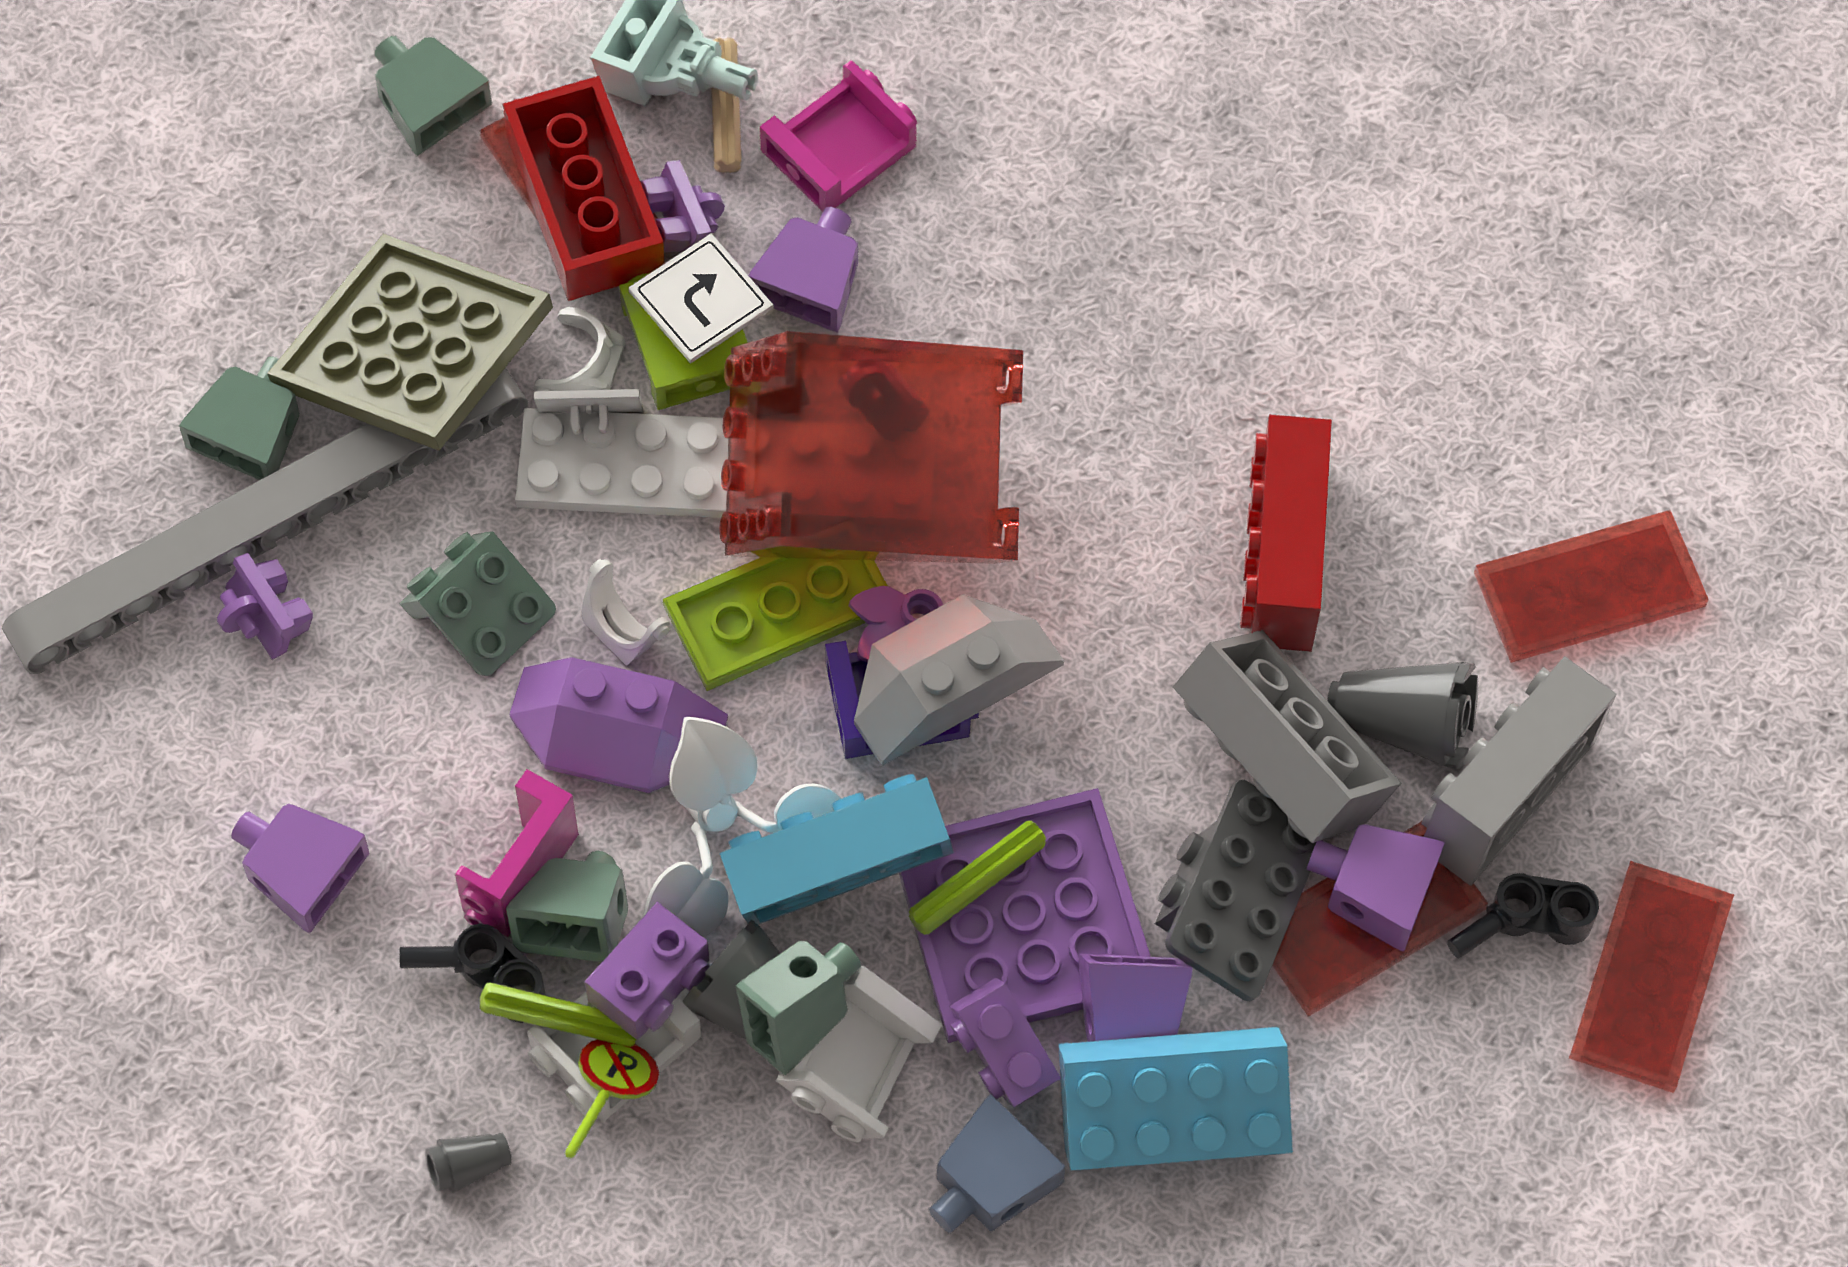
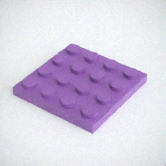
(1037, 917)

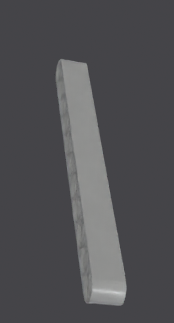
(241, 524)

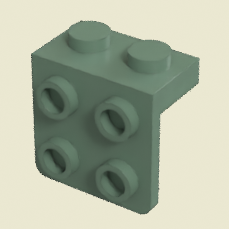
(480, 601)

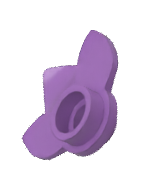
(888, 611)

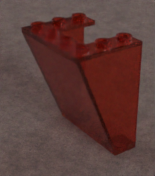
(867, 450)

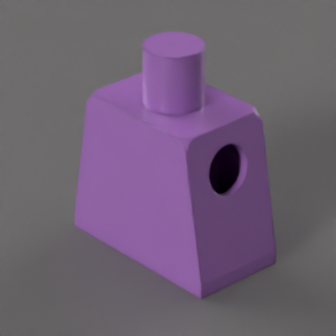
(810, 269)
(300, 860)
(1379, 879)
(1132, 995)

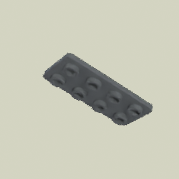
(1236, 892)

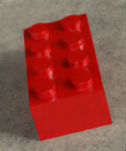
(583, 187)
(1287, 530)

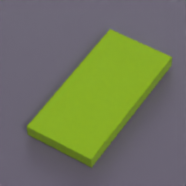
(766, 612)

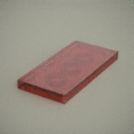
(1590, 586)
(1330, 956)
(1651, 976)

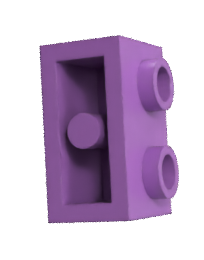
(648, 972)
(1004, 1042)

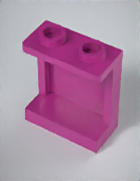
(841, 138)
(547, 834)

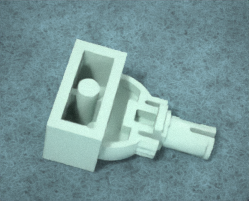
(663, 52)

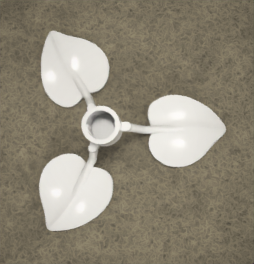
(702, 775)

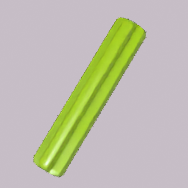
(977, 877)
(552, 1013)

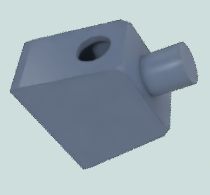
(993, 1170)

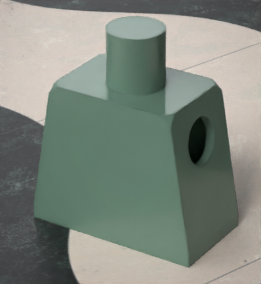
(428, 90)
(243, 421)
(571, 909)
(795, 1001)

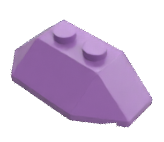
(605, 721)

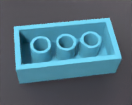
(837, 850)
(1175, 1098)

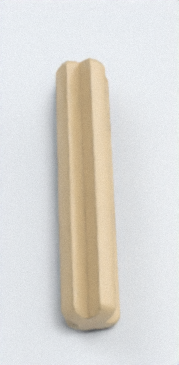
(726, 119)

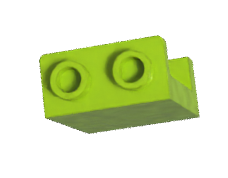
(669, 372)

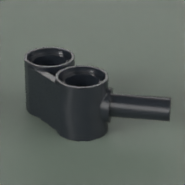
(1544, 900)
(506, 968)

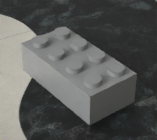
(1286, 736)
(1516, 768)

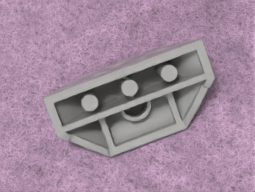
(947, 672)

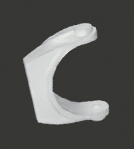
(603, 365)
(628, 637)

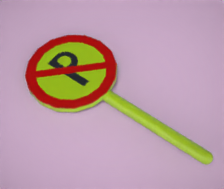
(614, 1072)

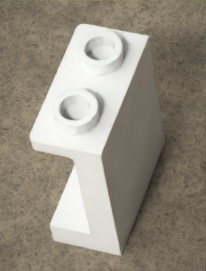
(560, 1051)
(860, 1058)

